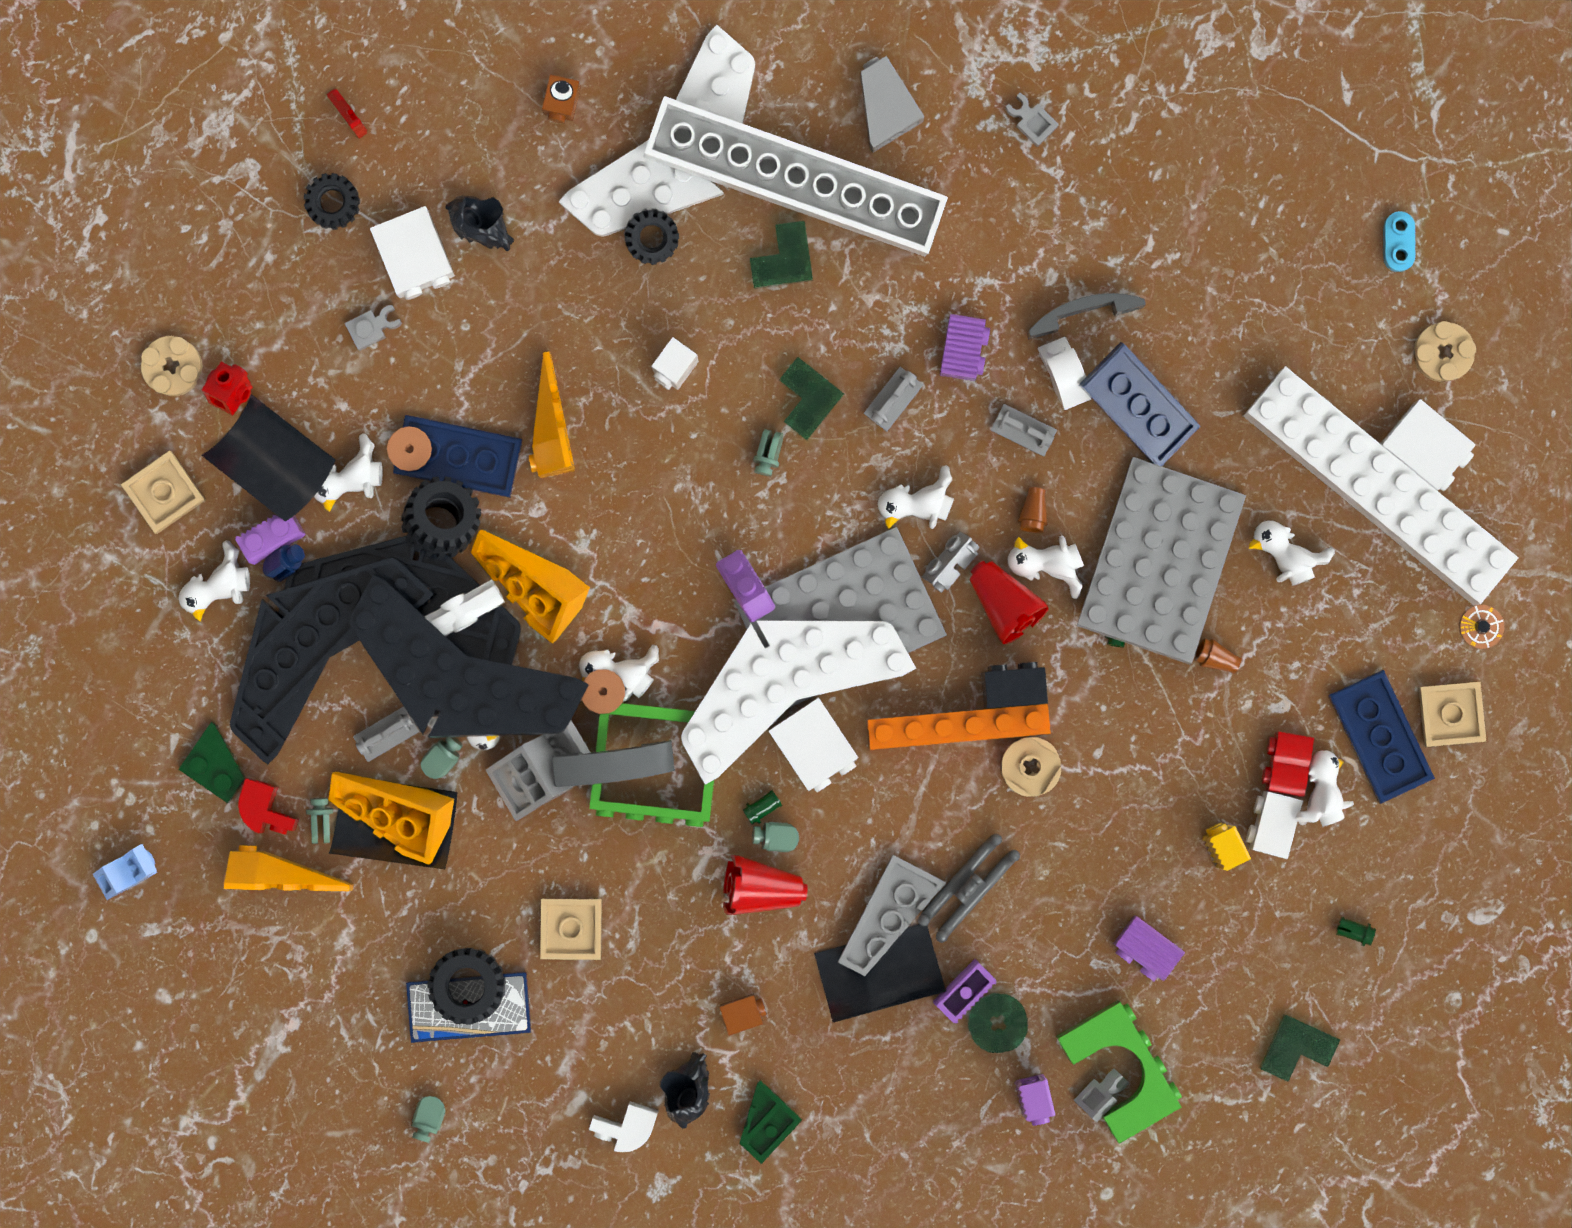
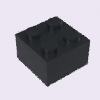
(1014, 687)

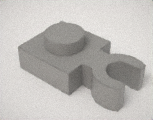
(1035, 122)
(368, 329)

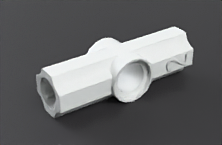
(465, 609)

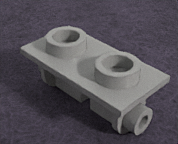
(893, 398)
(1024, 430)
(958, 550)
(385, 734)

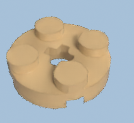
(156, 357)
(1445, 369)
(1014, 770)

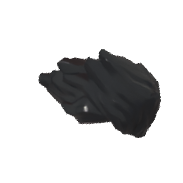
(479, 221)
(686, 1090)

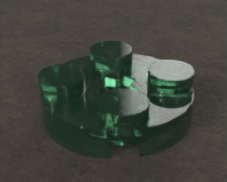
(1015, 1021)

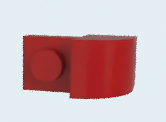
(256, 805)

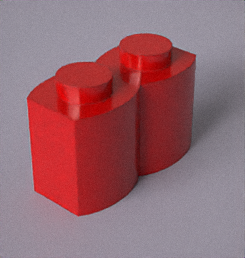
(1288, 764)

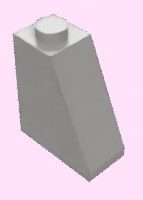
(887, 103)

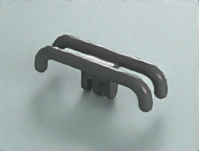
(968, 887)

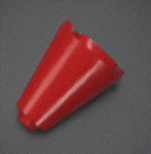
(1006, 601)
(760, 887)

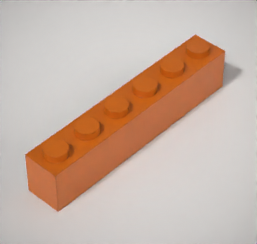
(958, 726)

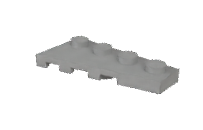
(892, 907)

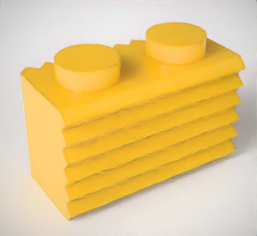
(1226, 846)

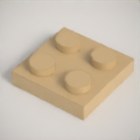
(163, 492)
(1452, 714)
(571, 929)

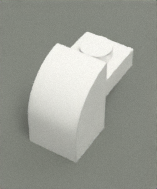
(1065, 372)
(632, 1133)

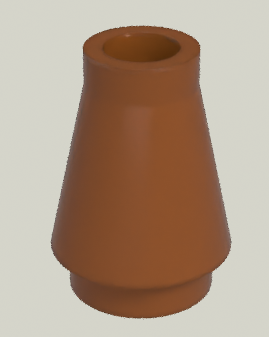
(1034, 514)
(1215, 656)

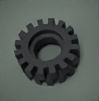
(319, 188)
(658, 253)

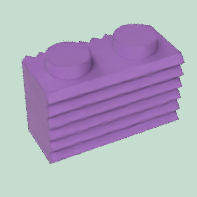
(963, 347)
(269, 537)
(745, 585)
(1148, 948)
(964, 991)
(1035, 1099)

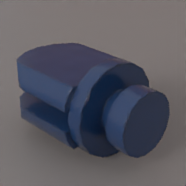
(283, 562)

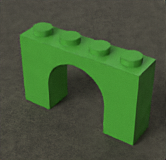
(1154, 1095)

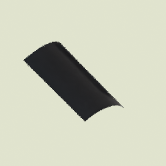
(271, 460)
(357, 840)
(900, 976)

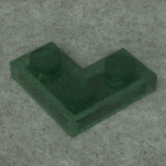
(792, 262)
(816, 395)
(1297, 1039)

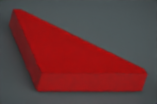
(347, 113)

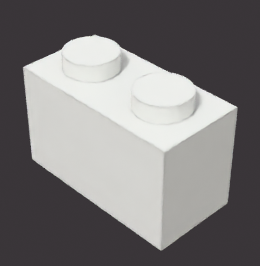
(674, 364)
(1274, 824)

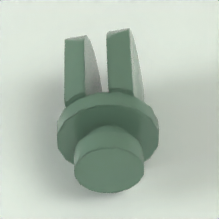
(761, 457)
(441, 758)
(319, 808)
(776, 836)
(428, 1118)

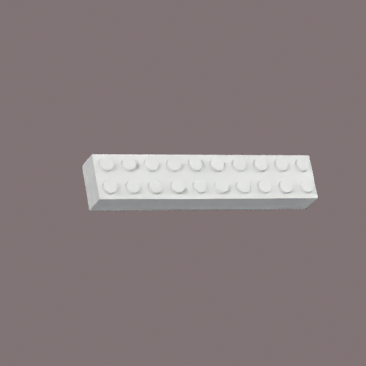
(795, 176)
(1380, 486)

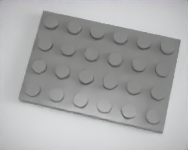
(1161, 560)
(859, 584)

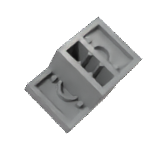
(527, 773)

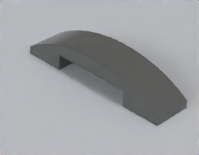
(1120, 304)
(613, 765)

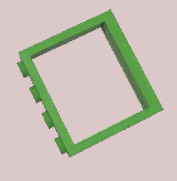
(637, 812)

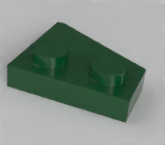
(214, 765)
(767, 1123)

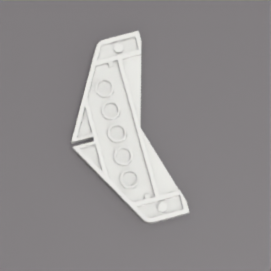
(610, 198)
(797, 664)

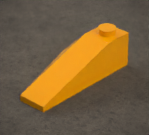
(550, 437)
(541, 588)
(403, 814)
(262, 870)

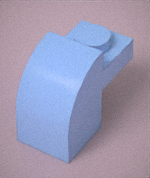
(125, 872)

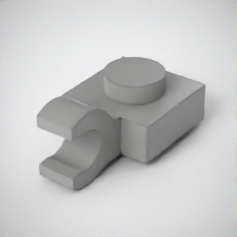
(1098, 1098)

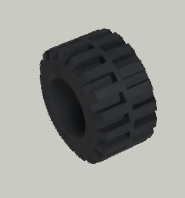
(447, 496)
(440, 992)

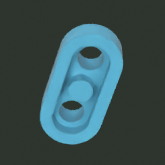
(1399, 241)

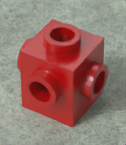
(227, 387)

